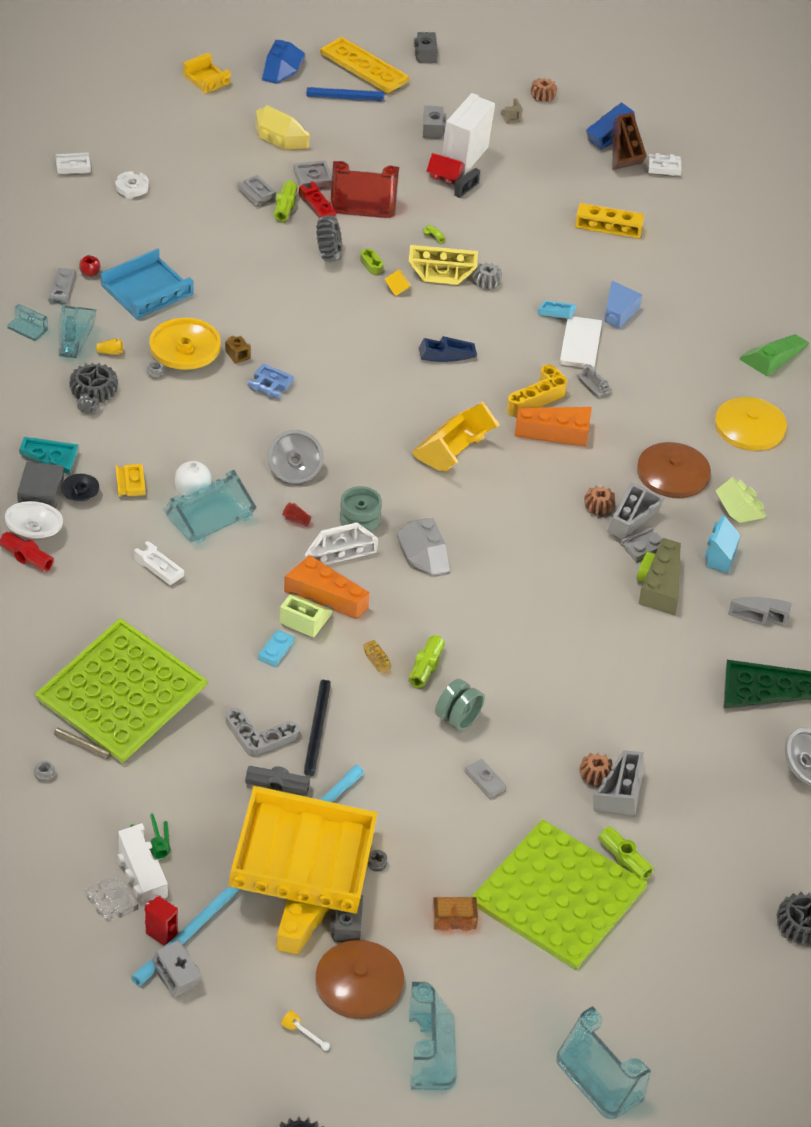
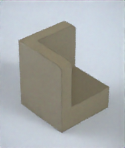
(512, 113)

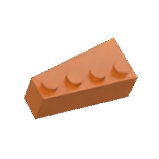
(554, 424)
(327, 587)

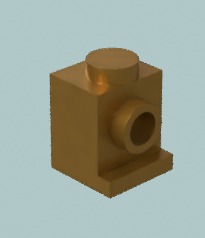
(237, 344)

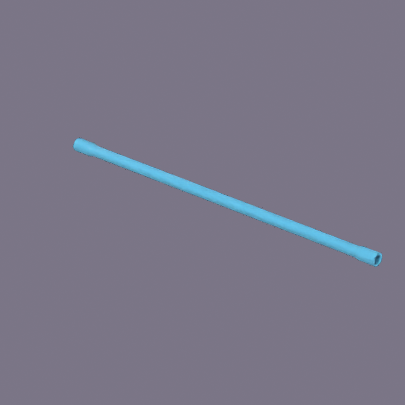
(148, 969)

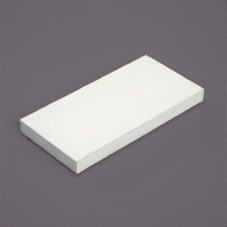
(580, 342)

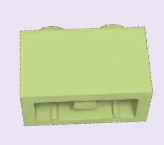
(740, 501)
(303, 615)

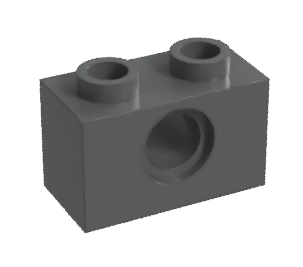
(426, 47)

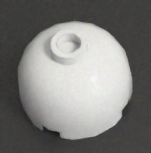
(192, 477)

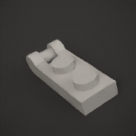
(62, 285)

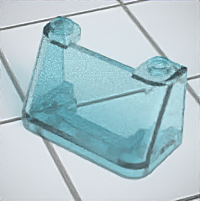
(211, 508)
(436, 1058)
(597, 1072)

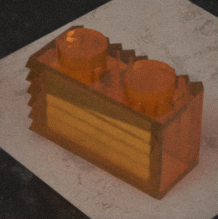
(454, 913)

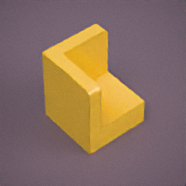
(397, 282)

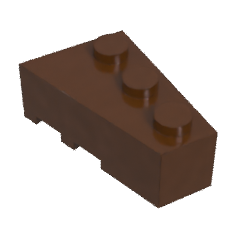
(627, 142)

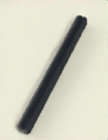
(317, 728)

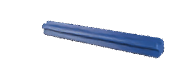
(345, 94)

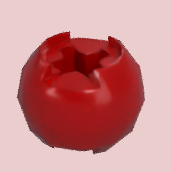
(89, 265)

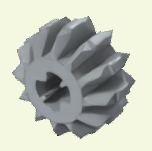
(487, 275)

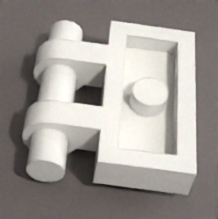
(664, 164)

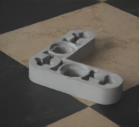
(260, 739)

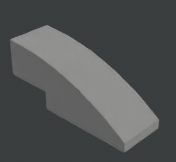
(761, 610)

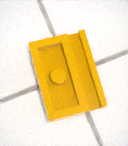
(130, 480)

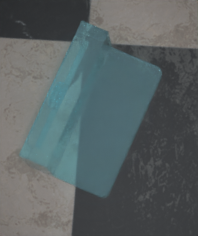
(28, 323)

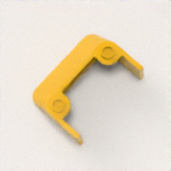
(454, 435)

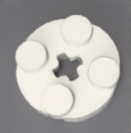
(131, 184)

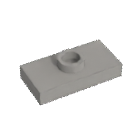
(485, 778)

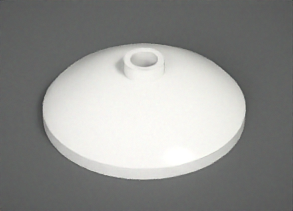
(33, 520)

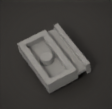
(256, 189)
(640, 543)

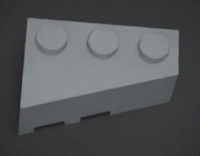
(634, 510)
(622, 786)

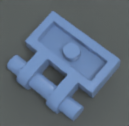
(273, 377)

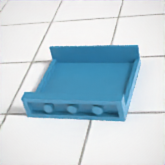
(145, 284)

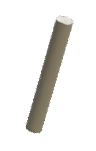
(82, 743)

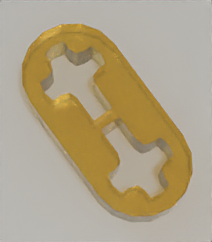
(377, 656)

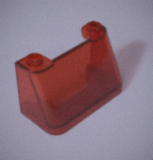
(364, 192)

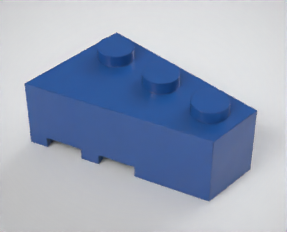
(602, 130)

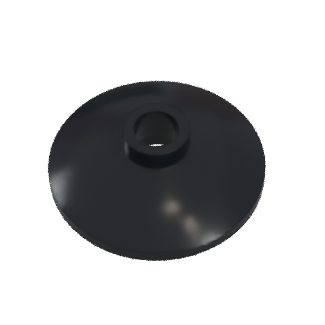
(80, 487)

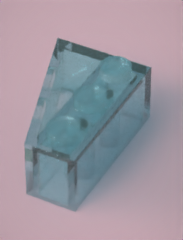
(74, 328)

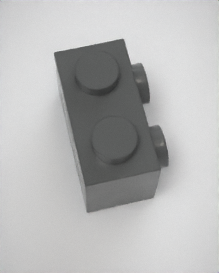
(346, 924)

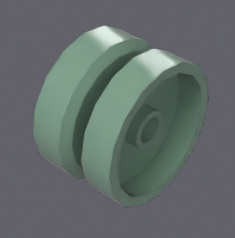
(361, 506)
(460, 704)

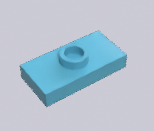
(557, 309)

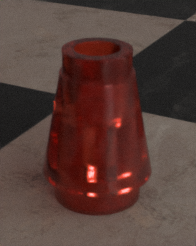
(296, 514)

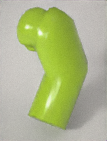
(436, 233)

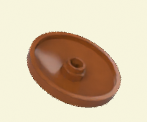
(673, 469)
(359, 979)

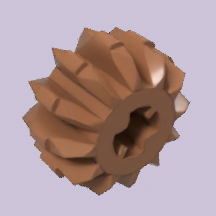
(543, 89)
(599, 500)
(595, 768)

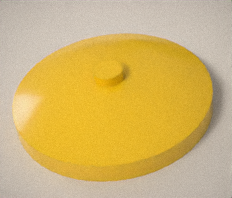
(185, 343)
(750, 423)

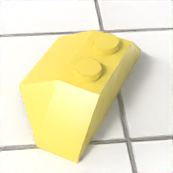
(280, 129)
(442, 264)

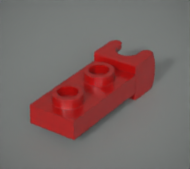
(316, 200)

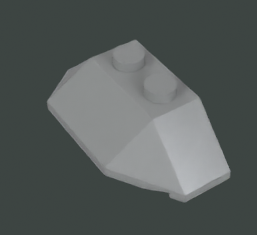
(424, 546)

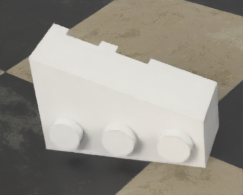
(140, 865)

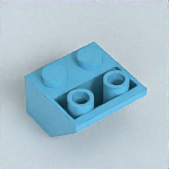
(722, 545)

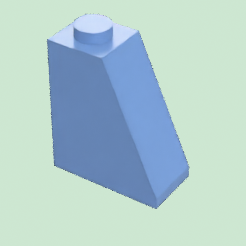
(621, 304)

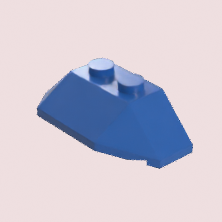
(282, 61)

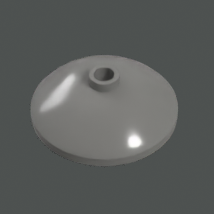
(295, 445)
(799, 754)

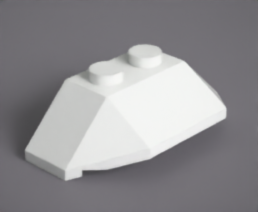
(342, 544)

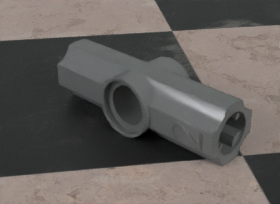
(277, 779)

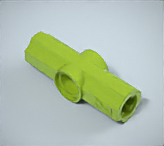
(285, 201)
(426, 661)
(625, 853)

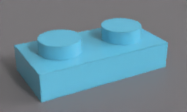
(276, 648)

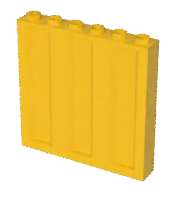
(303, 849)

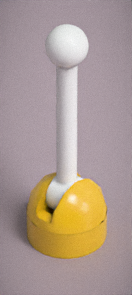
(292, 1021)

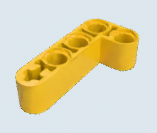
(548, 389)

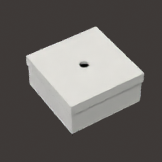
(469, 131)

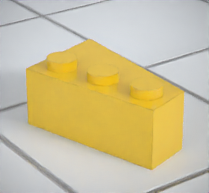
(298, 925)

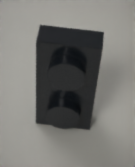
(467, 182)

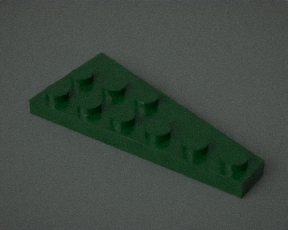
(763, 684)

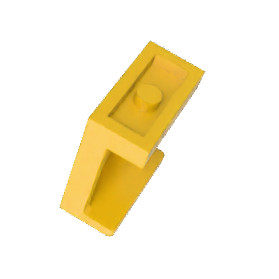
(205, 74)

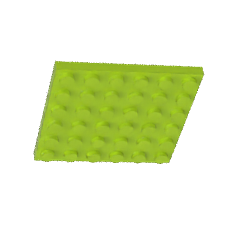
(121, 689)
(559, 893)

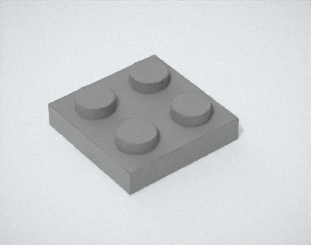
(313, 171)

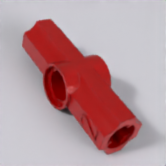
(26, 551)

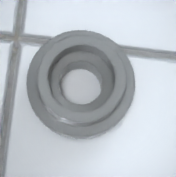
(155, 369)
(44, 771)

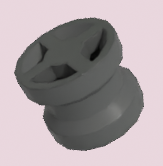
(88, 404)

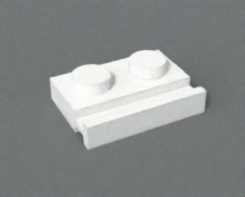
(73, 163)

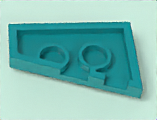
(50, 452)

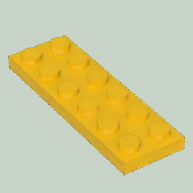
(364, 65)

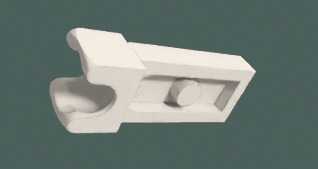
(158, 563)

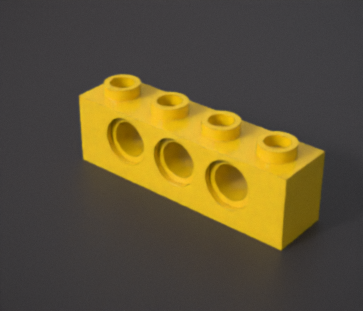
(609, 220)

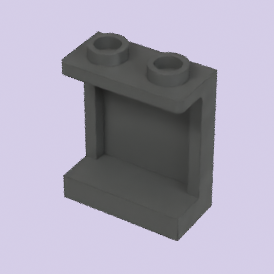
(40, 483)

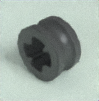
(380, 856)

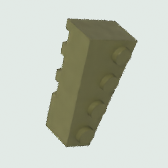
(662, 580)

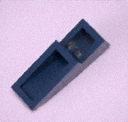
(446, 350)

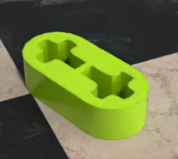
(371, 261)
(645, 566)

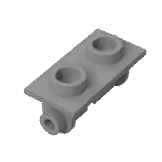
(594, 381)

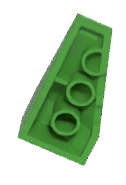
(773, 354)

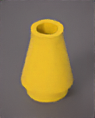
(111, 346)

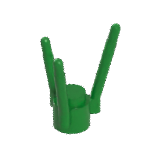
(160, 846)

